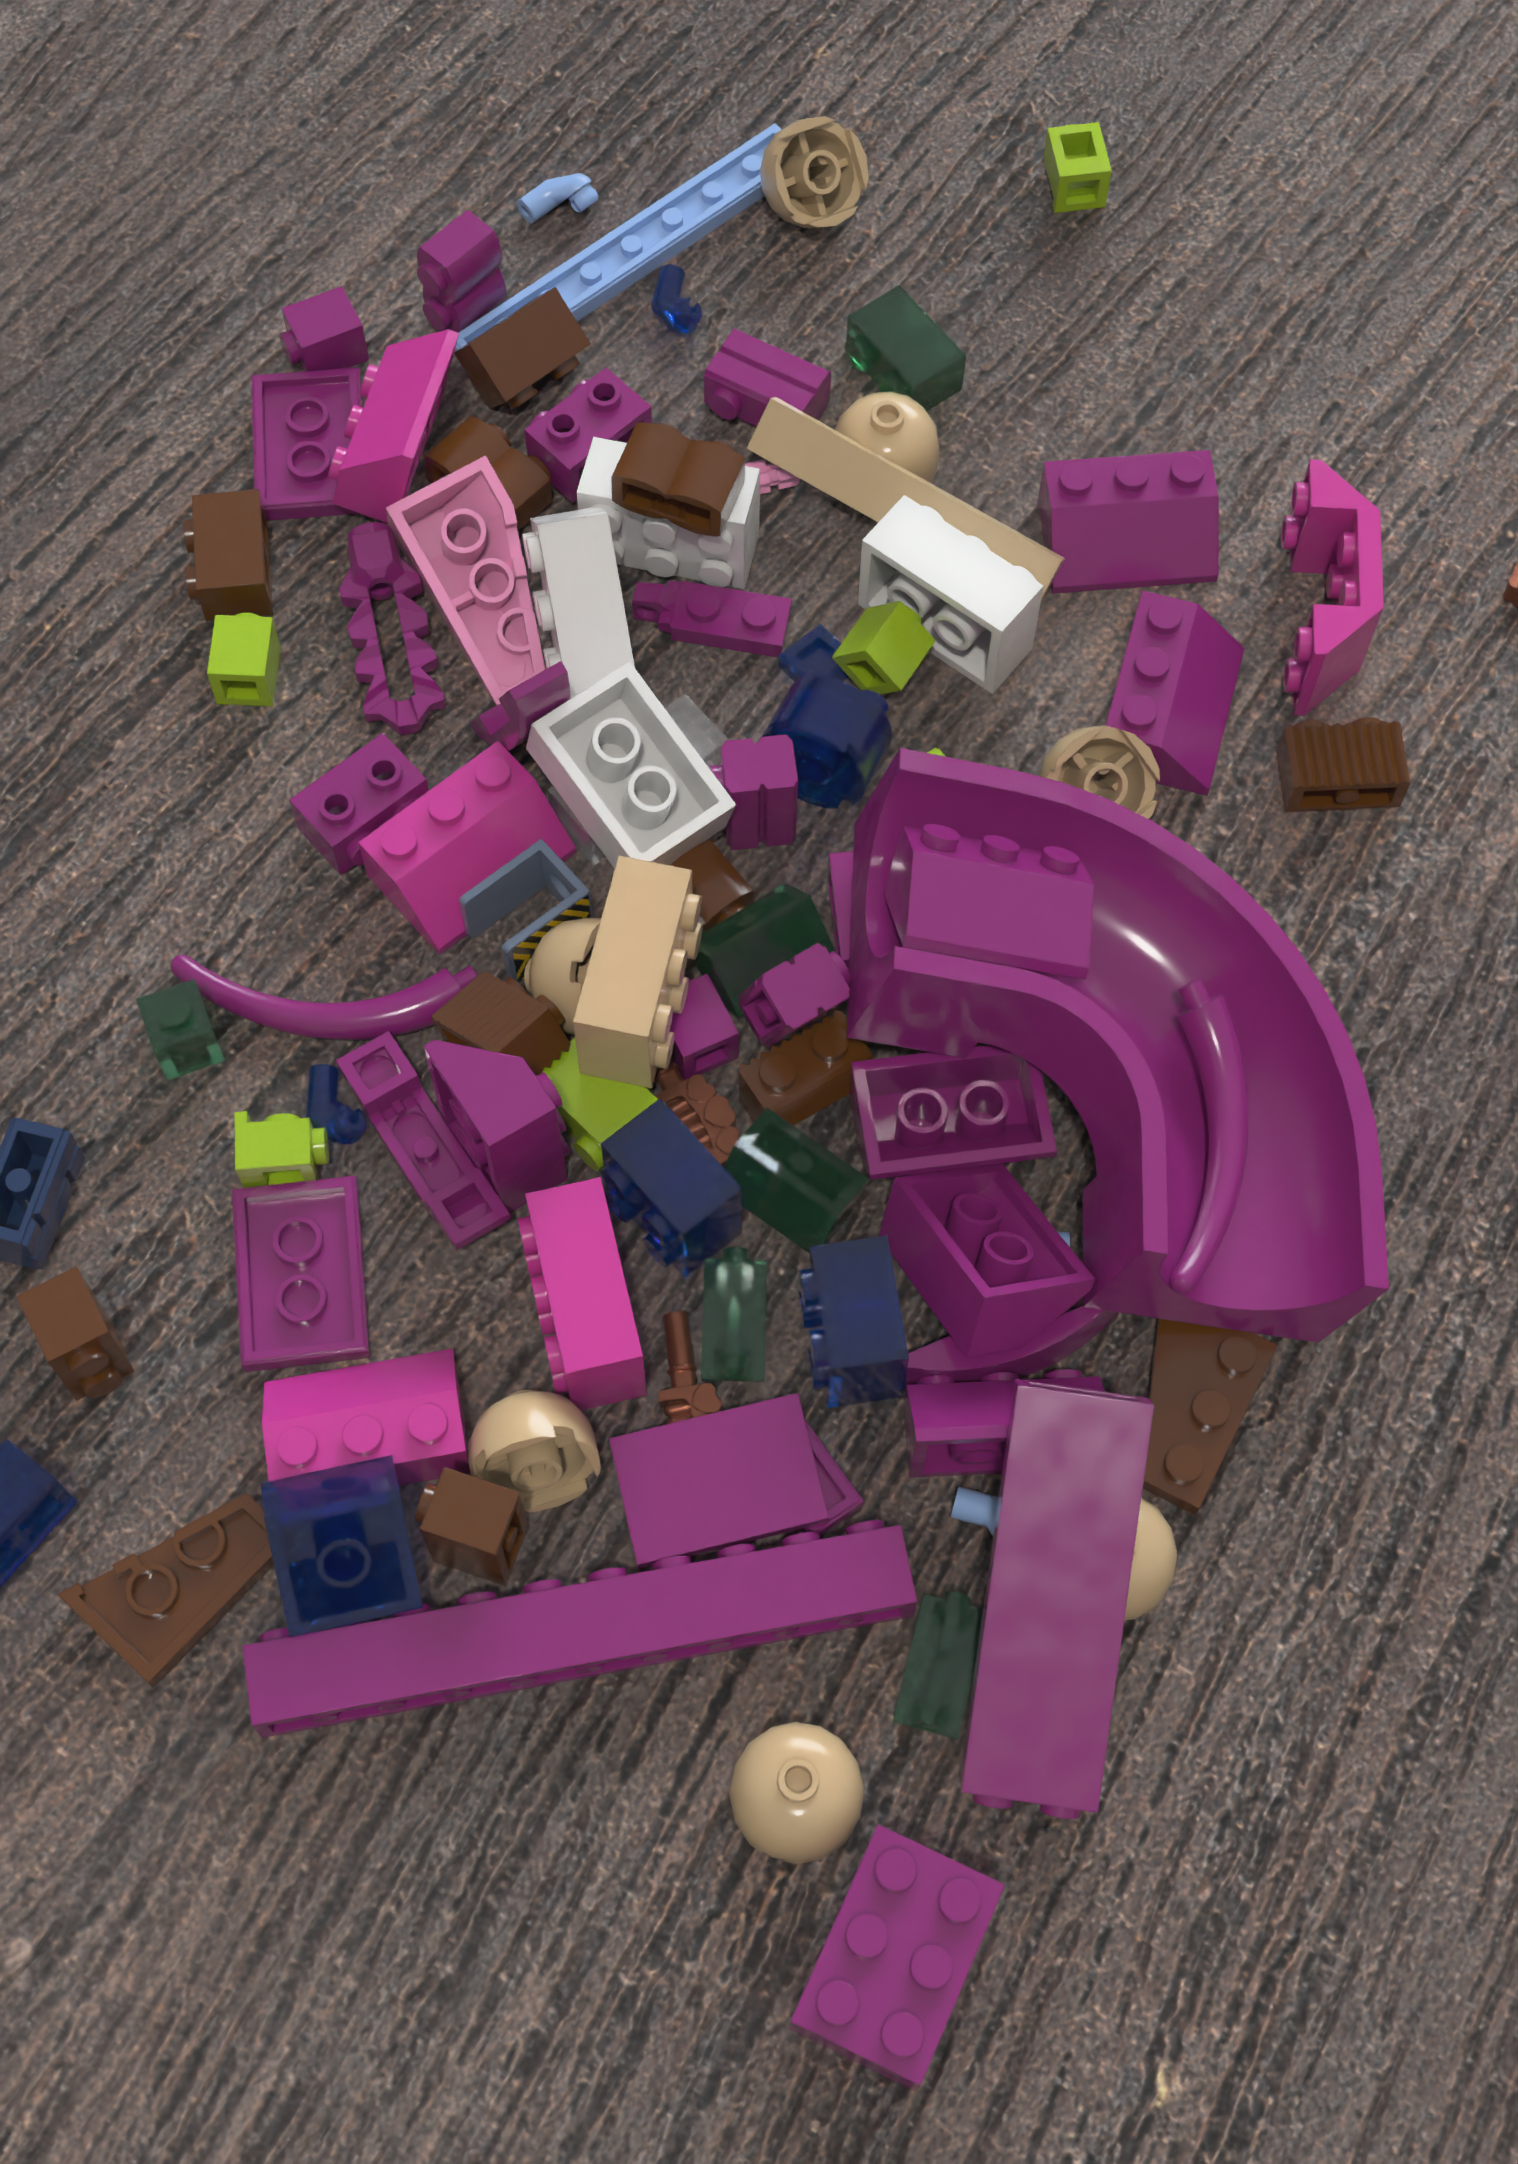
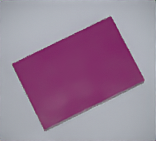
(295, 436)
(300, 1274)
(718, 1480)

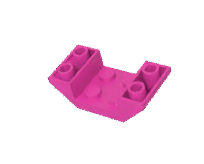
(1336, 535)

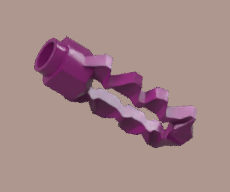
(377, 574)

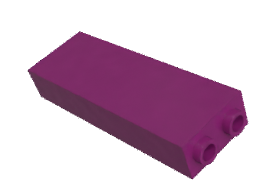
(1056, 1598)

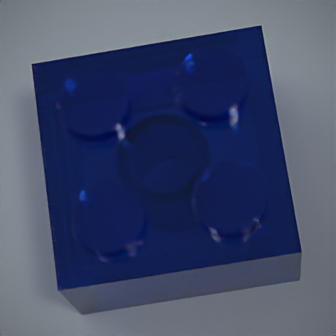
(671, 1189)
(856, 1322)
(340, 1546)

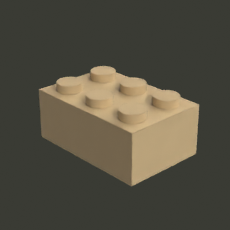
(637, 972)

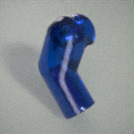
(669, 305)
(325, 1109)

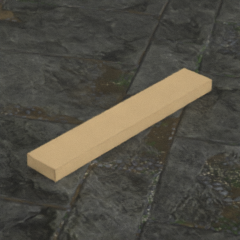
(876, 484)

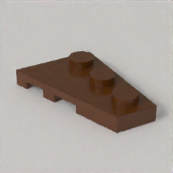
(1199, 1397)
(173, 1594)

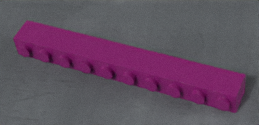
(579, 1629)

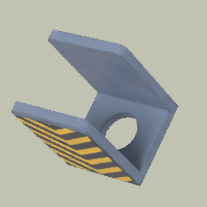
(511, 887)

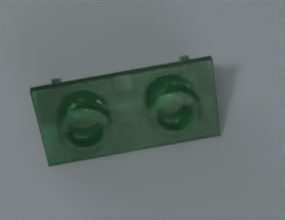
(734, 1318)
(940, 1665)

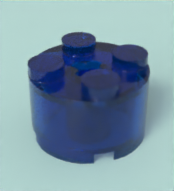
(835, 737)

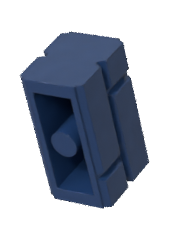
(34, 1189)

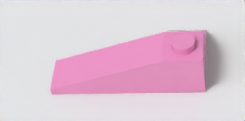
(473, 569)

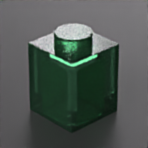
(180, 1029)

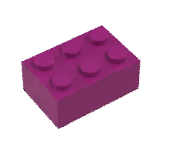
(896, 1957)

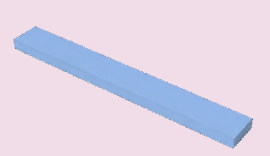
(647, 238)

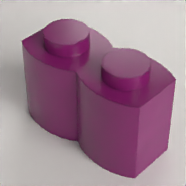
(461, 273)

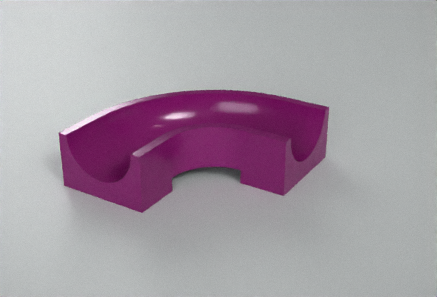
(1311, 1199)

